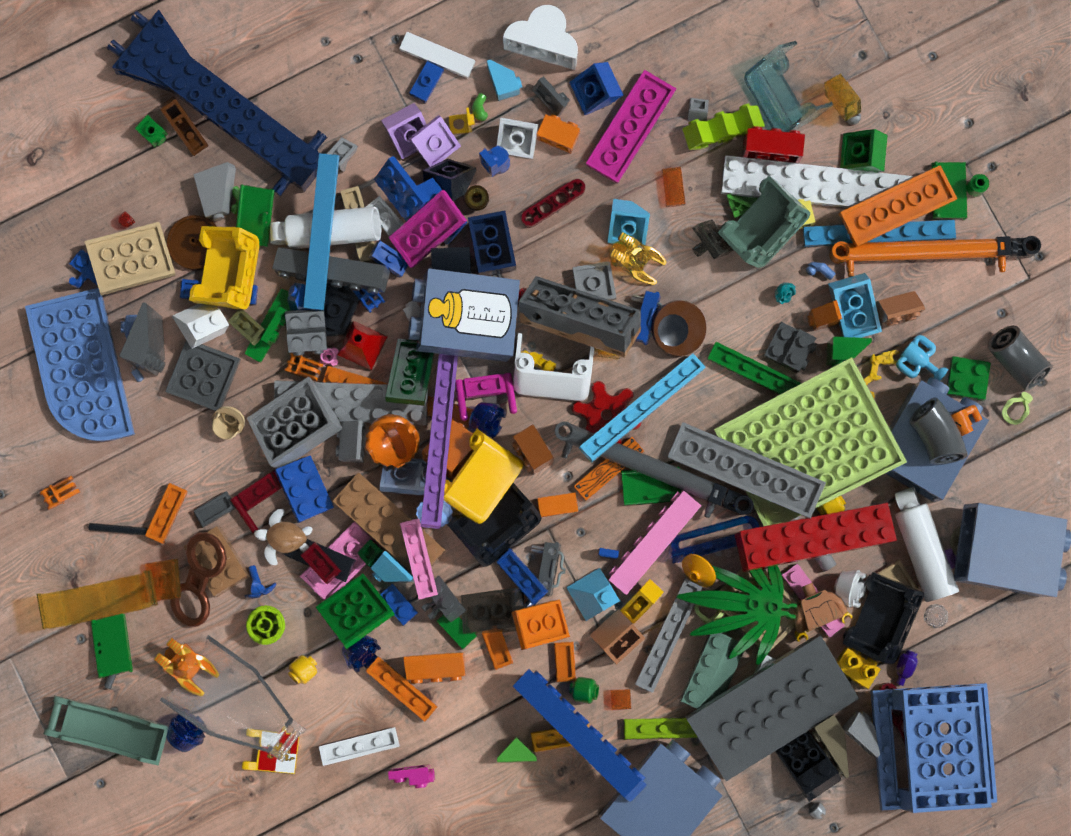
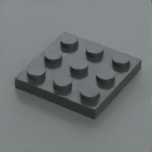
(203, 376)

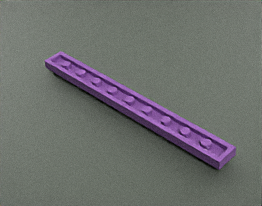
(439, 442)

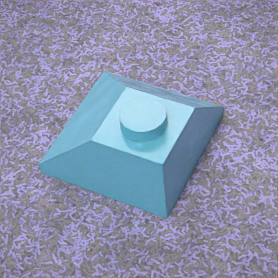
(629, 219)
(390, 570)
(593, 594)

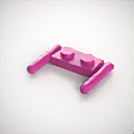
(483, 387)

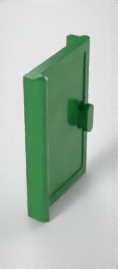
(956, 176)
(252, 211)
(640, 488)
(113, 646)

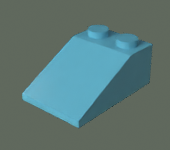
(856, 306)

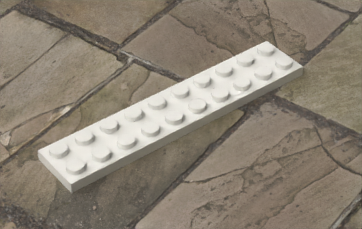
(809, 182)

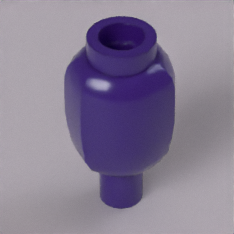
(906, 666)

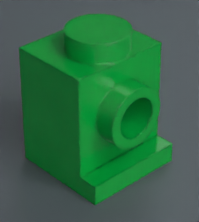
(146, 126)

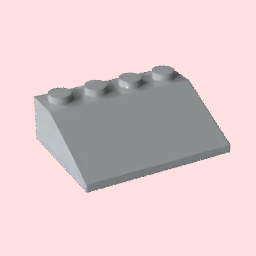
(294, 423)

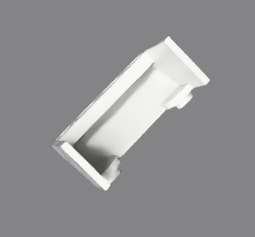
(549, 383)

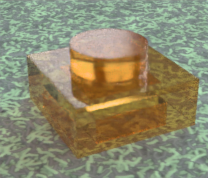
(620, 699)

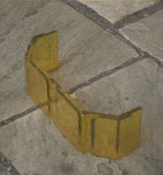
(97, 601)

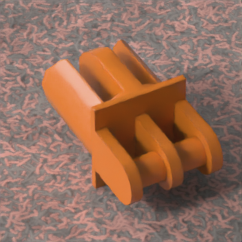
(302, 366)
(59, 492)

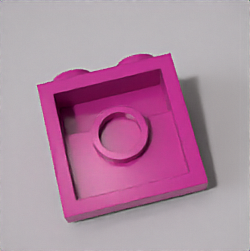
(417, 775)

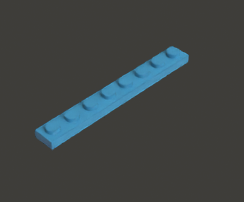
(911, 231)

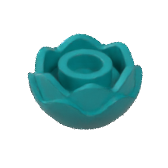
(784, 292)

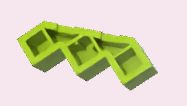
(722, 127)

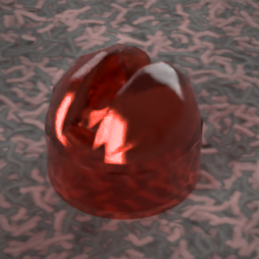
(126, 220)

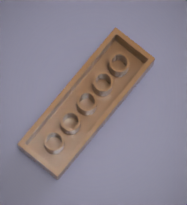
(381, 519)

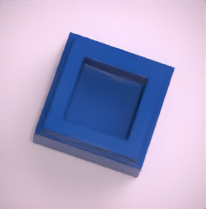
(608, 553)

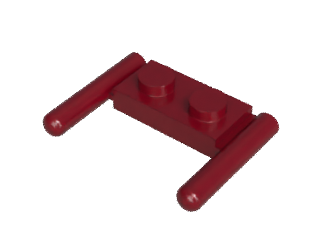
(255, 495)

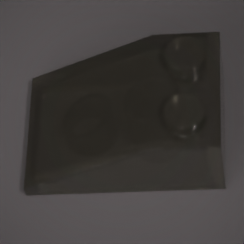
(491, 610)

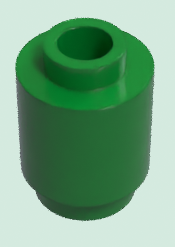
(977, 185)

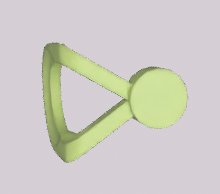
(1026, 398)
(718, 615)

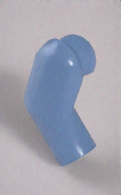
(820, 267)

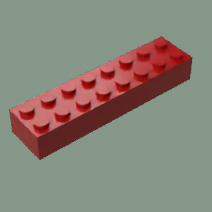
(815, 537)

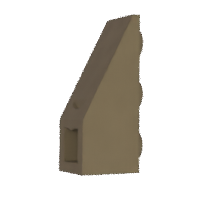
(834, 743)

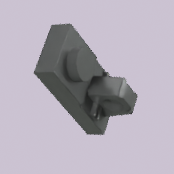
(547, 94)

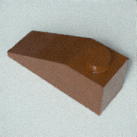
(183, 126)

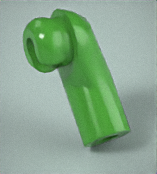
(477, 107)
(235, 192)

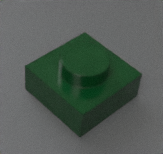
(370, 553)

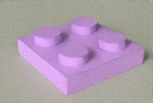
(435, 141)

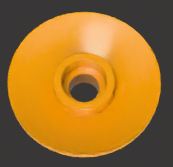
(698, 570)

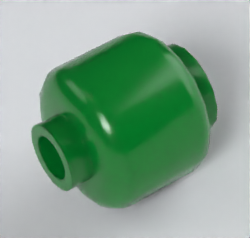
(584, 690)

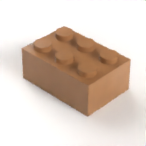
(232, 573)

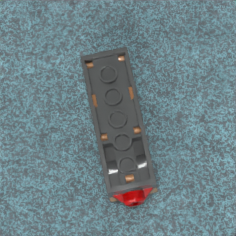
(579, 316)

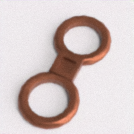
(198, 578)

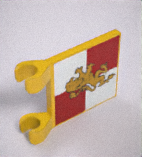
(267, 762)

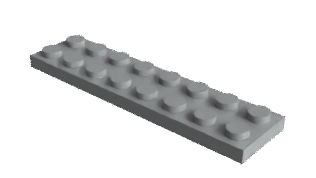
(360, 401)
(747, 470)

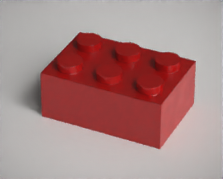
(773, 145)

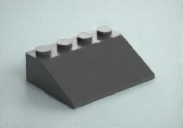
(145, 342)

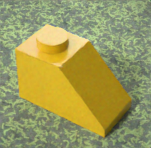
(642, 601)

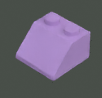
(402, 126)

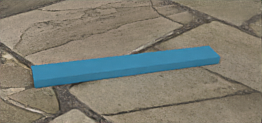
(321, 231)

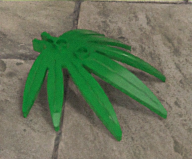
(760, 606)

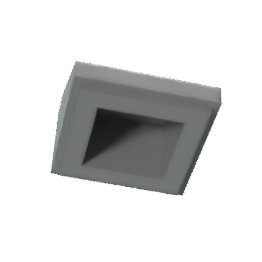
(698, 109)

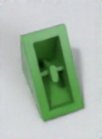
(516, 752)

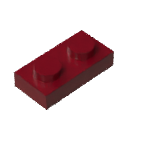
(321, 563)

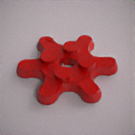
(602, 401)

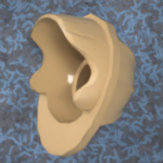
(227, 422)

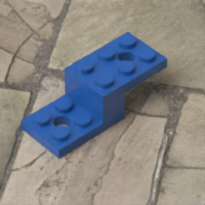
(405, 194)

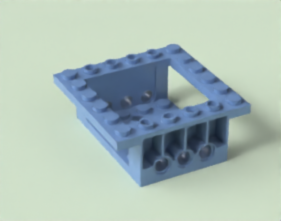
(969, 736)

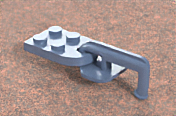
(405, 479)

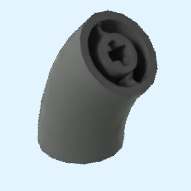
(1019, 357)
(938, 433)

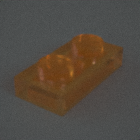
(673, 187)

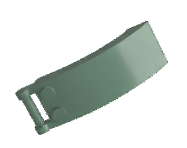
(108, 730)

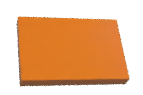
(540, 624)

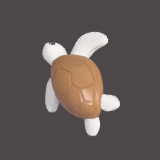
(282, 537)

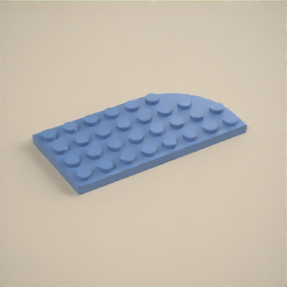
(80, 366)

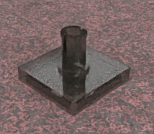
(710, 240)

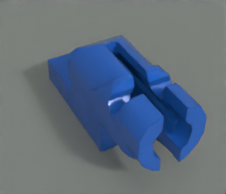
(495, 160)

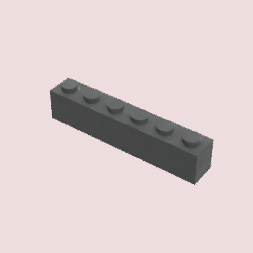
(341, 271)

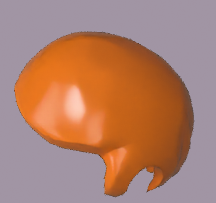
(392, 440)

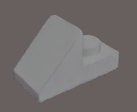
(345, 150)

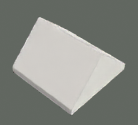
(517, 137)

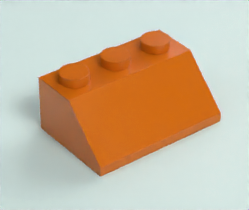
(435, 667)

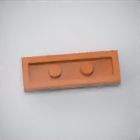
(166, 513)

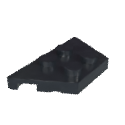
(339, 309)

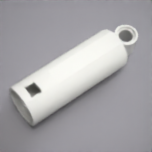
(348, 227)
(924, 546)

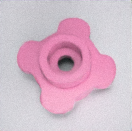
(332, 360)

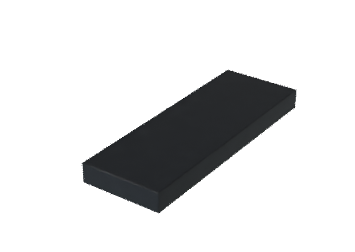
(343, 562)

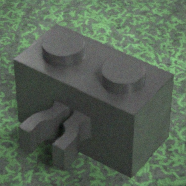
(444, 602)

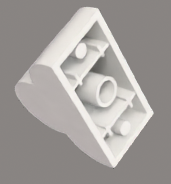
(543, 38)

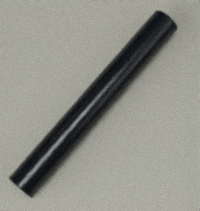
(117, 529)

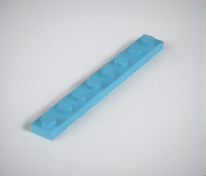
(642, 408)

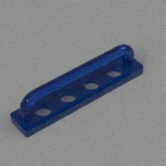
(709, 547)

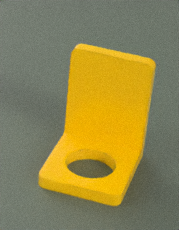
(468, 120)

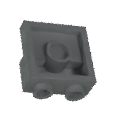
(306, 331)
(791, 347)

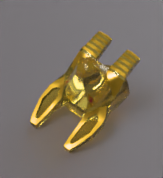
(633, 257)

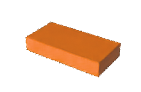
(558, 504)
(497, 649)
(564, 661)

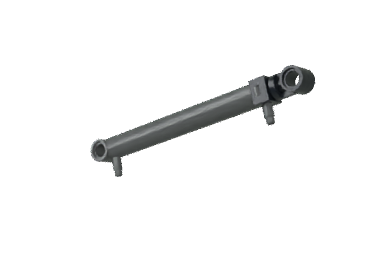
(660, 471)

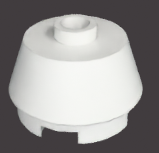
(851, 587)

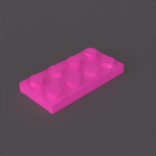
(427, 228)

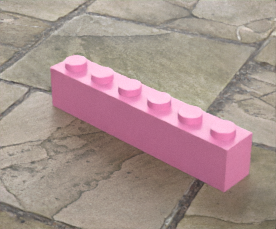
(654, 543)

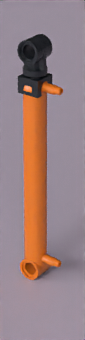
(998, 248)

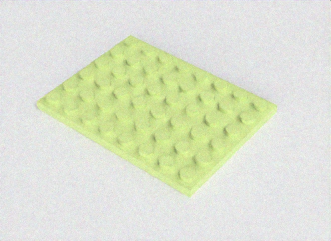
(820, 429)

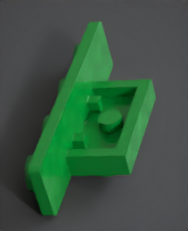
(272, 324)

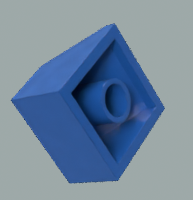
(596, 88)

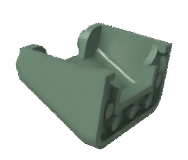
(765, 224)

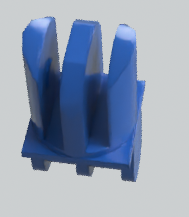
(368, 296)

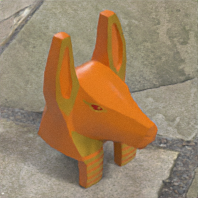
(183, 664)

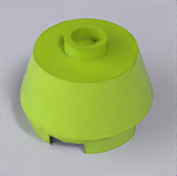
(265, 625)

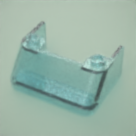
(774, 94)

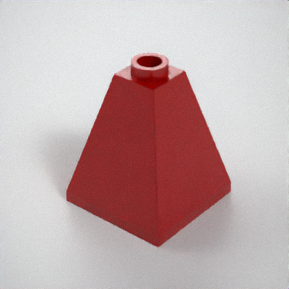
(367, 350)

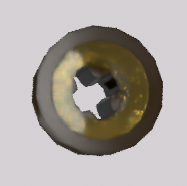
(476, 191)

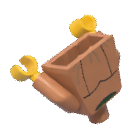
(817, 610)

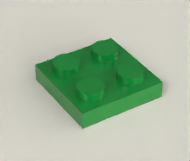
(968, 378)

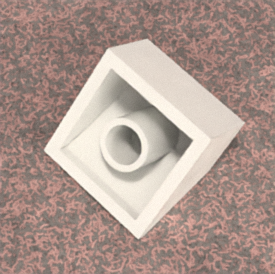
(201, 323)

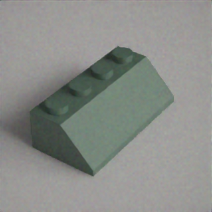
(712, 671)

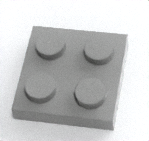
(595, 279)

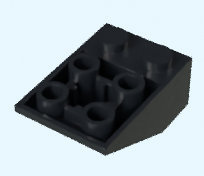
(808, 766)

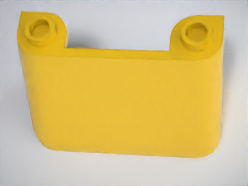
(227, 267)
(482, 478)

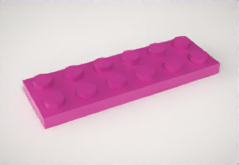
(630, 126)

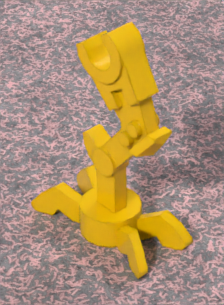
(885, 358)

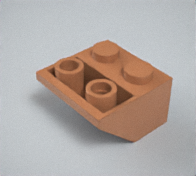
(898, 308)
(617, 636)

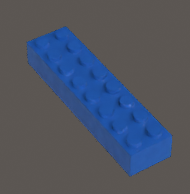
(583, 738)

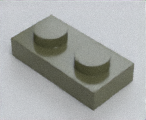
(247, 326)

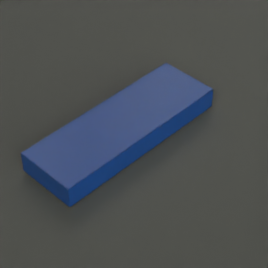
(522, 576)

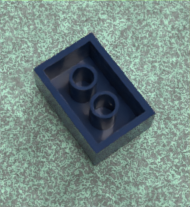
(492, 243)

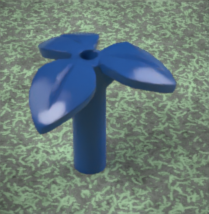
(257, 588)

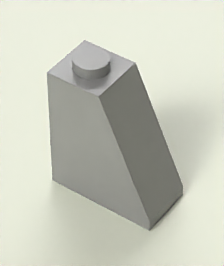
(216, 189)

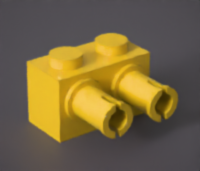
(857, 668)

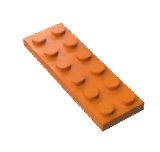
(897, 206)

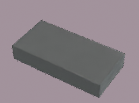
(214, 509)

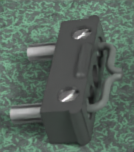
(549, 565)

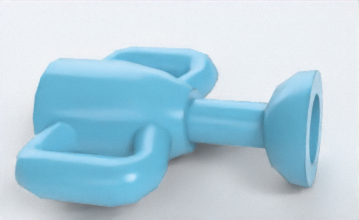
(917, 357)

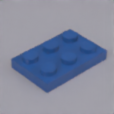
(304, 489)

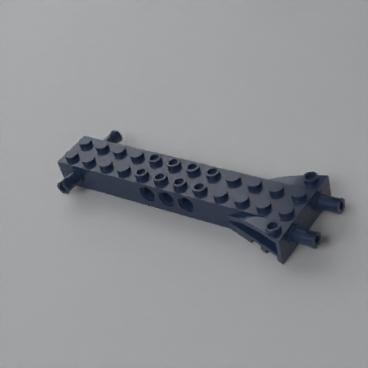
(163, 62)

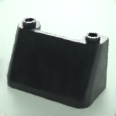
(502, 529)
(884, 619)

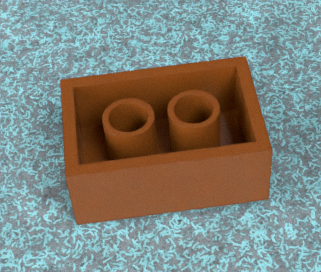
(533, 450)

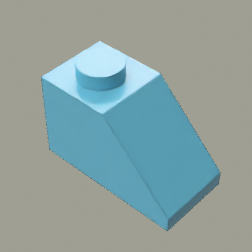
(503, 80)

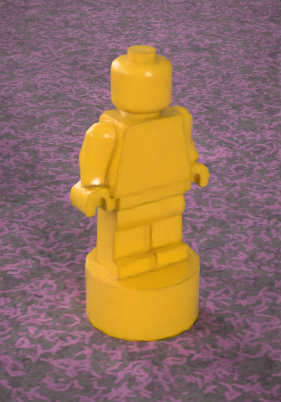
(541, 363)

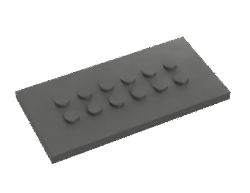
(772, 707)

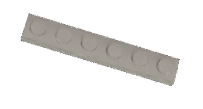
(666, 639)

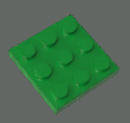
(355, 610)

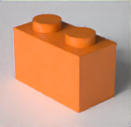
(558, 133)

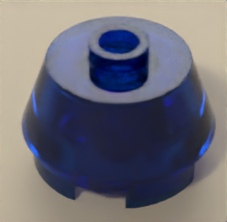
(487, 418)
(361, 653)
(184, 735)

